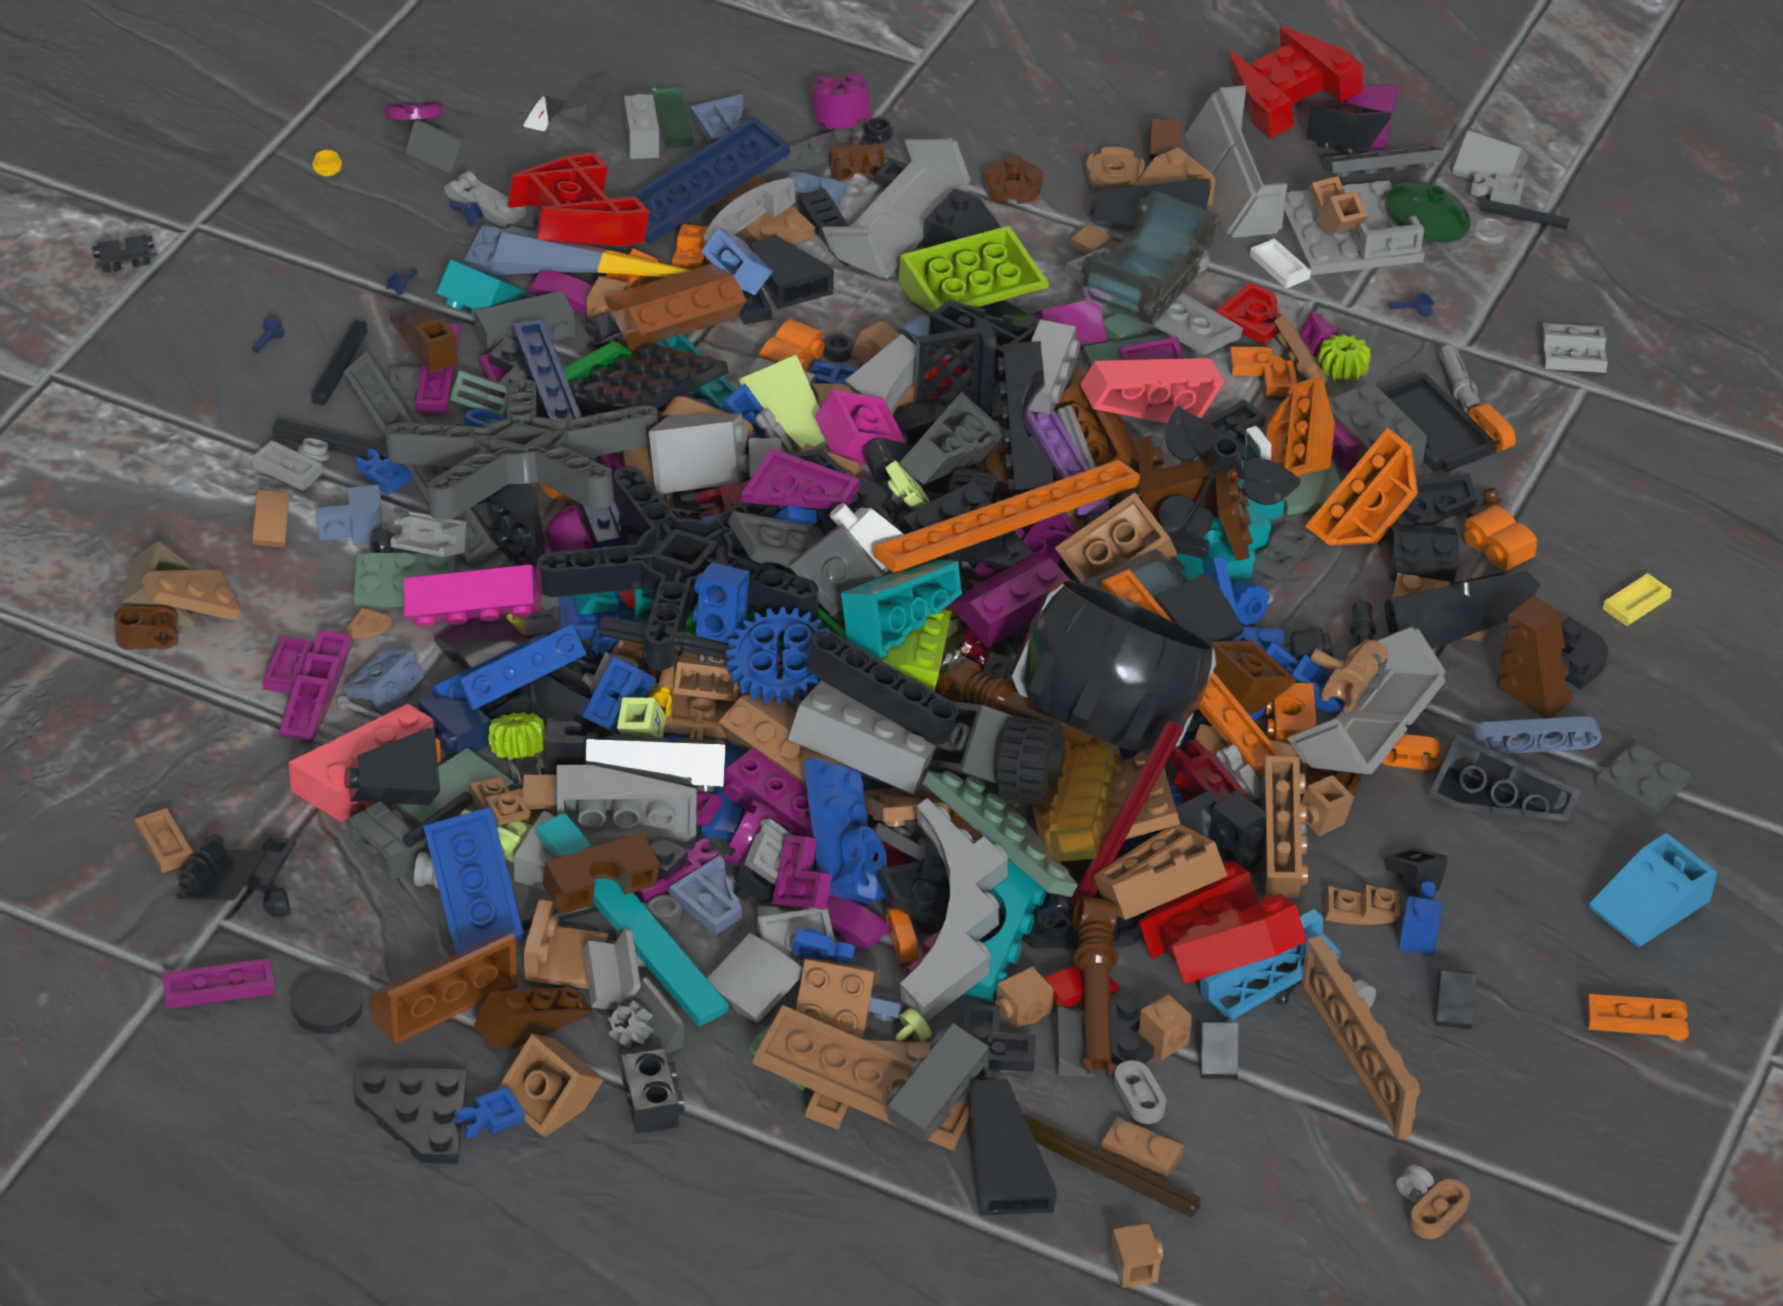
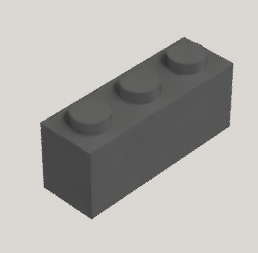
(497, 322)

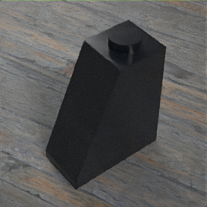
(795, 273)
(397, 772)

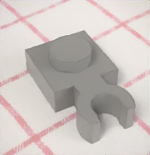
(1502, 188)
(1242, 773)

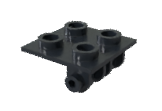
(217, 871)

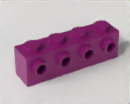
(762, 780)

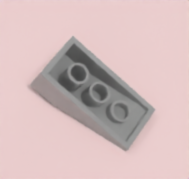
(620, 804)

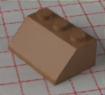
(1113, 540)

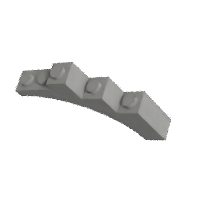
(889, 377)
(957, 956)

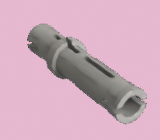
(1463, 388)

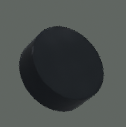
(838, 348)

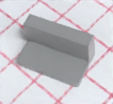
(612, 972)

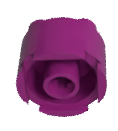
(841, 101)

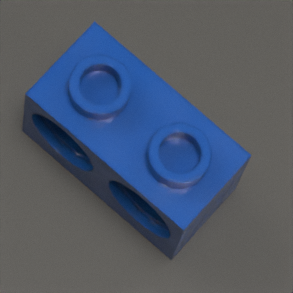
(727, 604)
(618, 682)

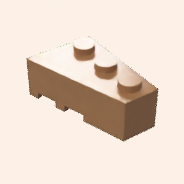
(1160, 871)

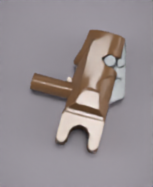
(1361, 670)

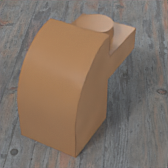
(1336, 208)

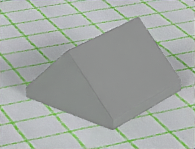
(1488, 157)

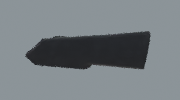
(1461, 607)

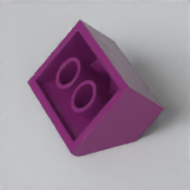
(1007, 599)

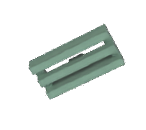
(459, 386)

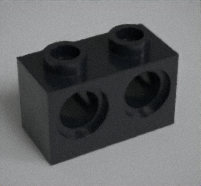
(1238, 830)
(651, 1090)

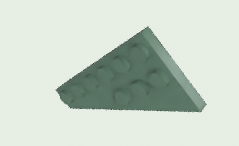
(1002, 825)

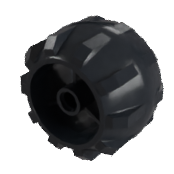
(1111, 666)

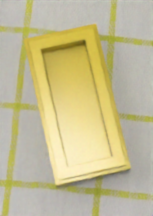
(1637, 599)

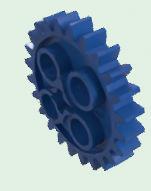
(749, 655)

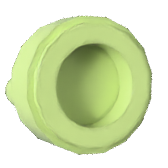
(914, 1026)

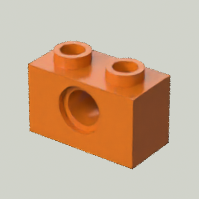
(1291, 712)

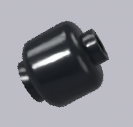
(1307, 640)

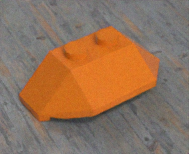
(1303, 429)
(1369, 495)

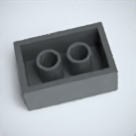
(1366, 415)
(972, 743)

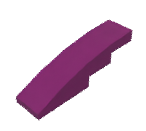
(316, 686)

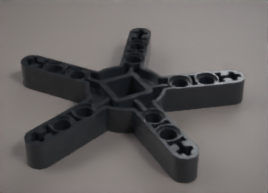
(658, 572)

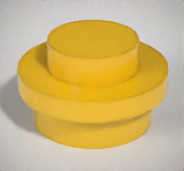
(327, 163)

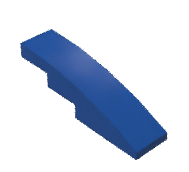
(1304, 672)

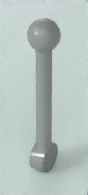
(343, 703)

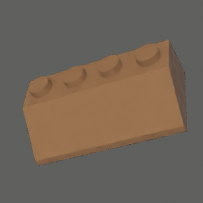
(767, 731)

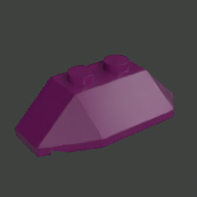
(1040, 539)

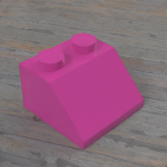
(853, 421)

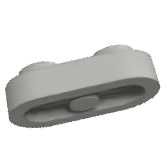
(1144, 1098)

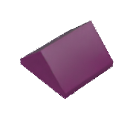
(1083, 315)

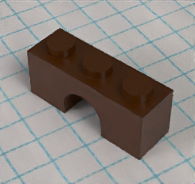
(625, 861)

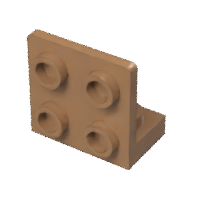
(556, 952)
(837, 994)

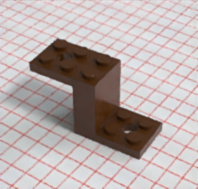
(1187, 479)

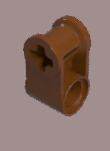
(143, 627)

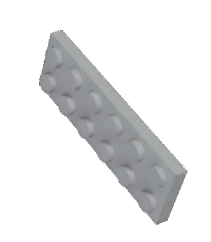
(1186, 318)

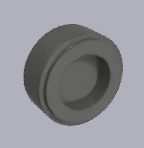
(665, 910)

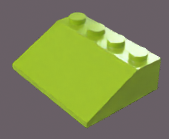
(970, 271)
(922, 650)

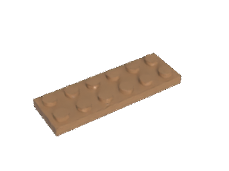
(1360, 1037)
(844, 1069)

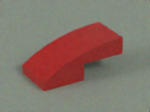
(1069, 986)

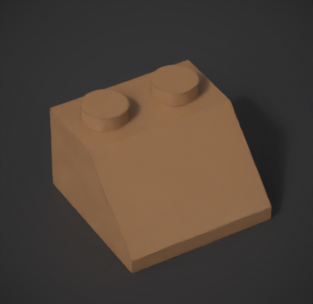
(1173, 167)
(550, 1083)

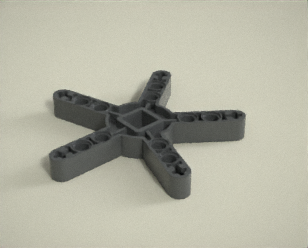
(520, 452)

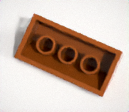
(676, 305)
(1102, 430)
(445, 988)

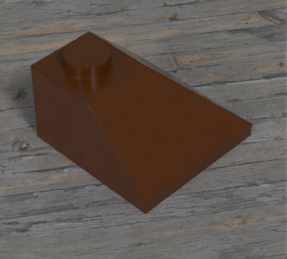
(1250, 673)

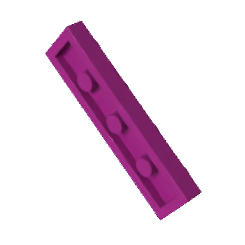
(436, 387)

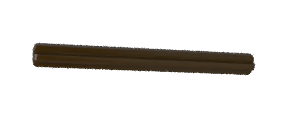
(1113, 1168)

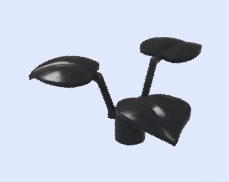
(1193, 437)

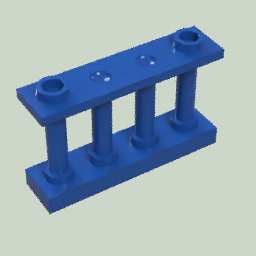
(512, 668)

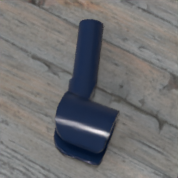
(471, 211)
(398, 281)
(1421, 302)
(273, 328)

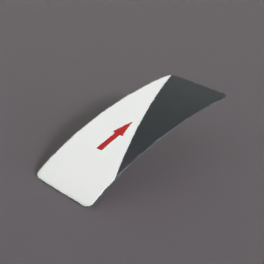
(543, 113)

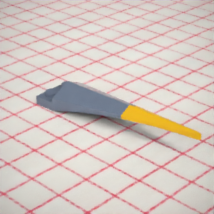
(519, 252)

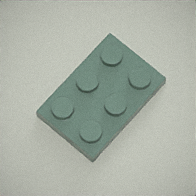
(382, 574)

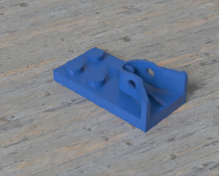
(842, 832)
(473, 878)

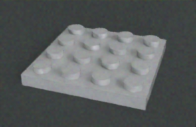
(1338, 251)

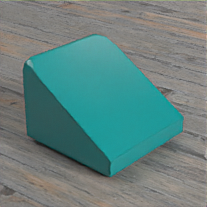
(596, 602)

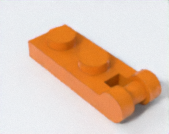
(1638, 1015)

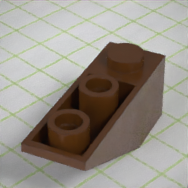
(428, 338)
(514, 1015)

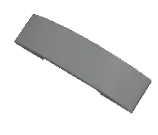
(767, 198)

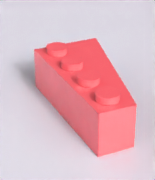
(1152, 386)
(320, 773)

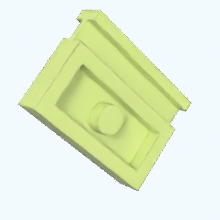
(906, 487)

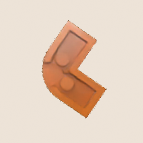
(1260, 361)

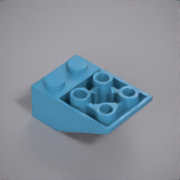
(1655, 890)

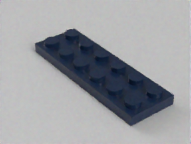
(709, 176)

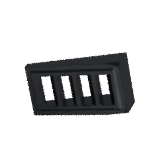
(821, 211)

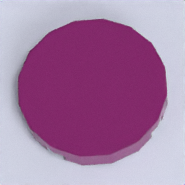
(410, 110)

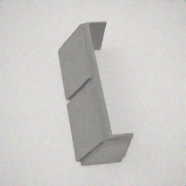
(1239, 194)
(896, 218)
(1378, 721)

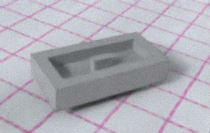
(287, 465)

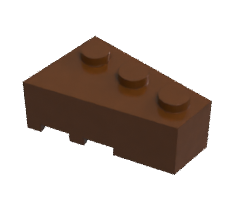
(1532, 658)

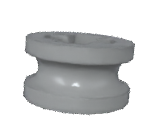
(1415, 1183)

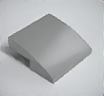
(1574, 347)
(755, 977)

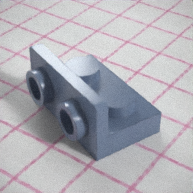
(386, 679)

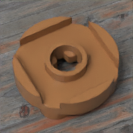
(1103, 176)

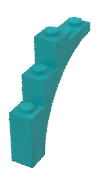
(1259, 528)

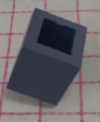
(456, 724)

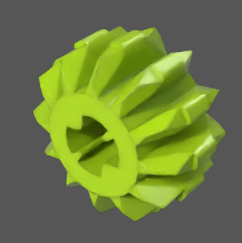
(1344, 357)
(517, 735)

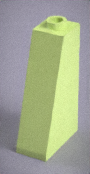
(790, 398)

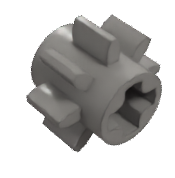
(630, 1024)

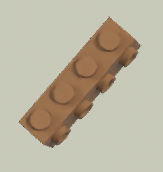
(1284, 815)

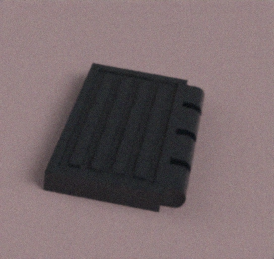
(1451, 433)

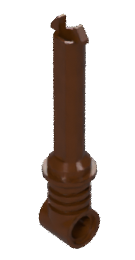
(968, 684)
(1096, 958)

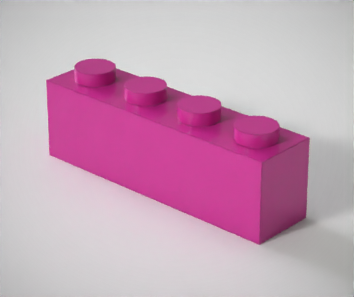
(472, 595)

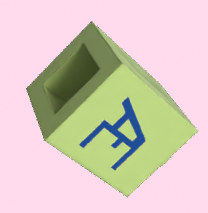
(641, 718)

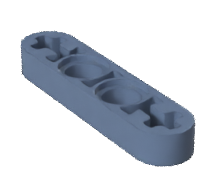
(1582, 730)

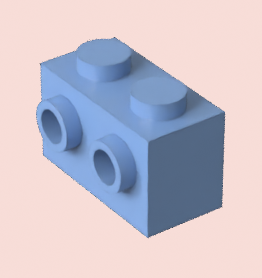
(737, 259)

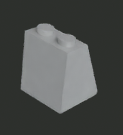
(698, 451)

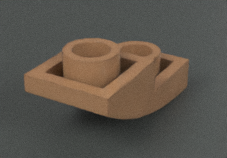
(270, 518)
(506, 804)
(1369, 907)

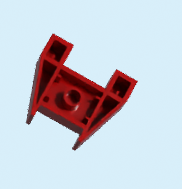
(1291, 75)
(574, 203)
(1222, 926)

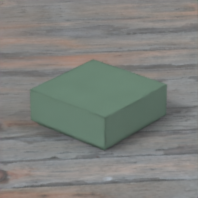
(1122, 327)

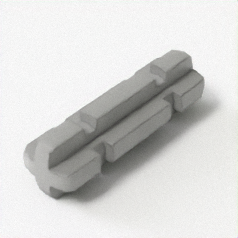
(773, 429)

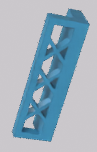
(1231, 981)

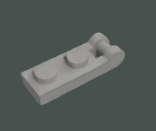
(490, 200)

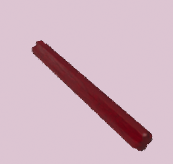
(1130, 808)

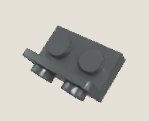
(906, 838)

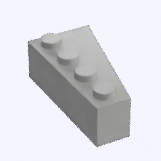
(861, 738)

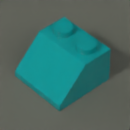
(475, 289)

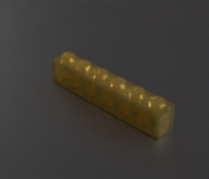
(1082, 802)

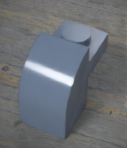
(354, 520)

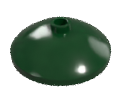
(1435, 208)

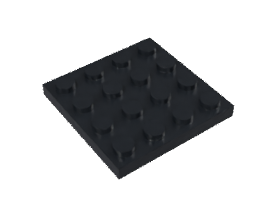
(645, 378)

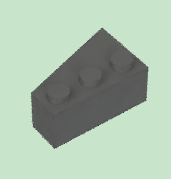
(938, 1083)

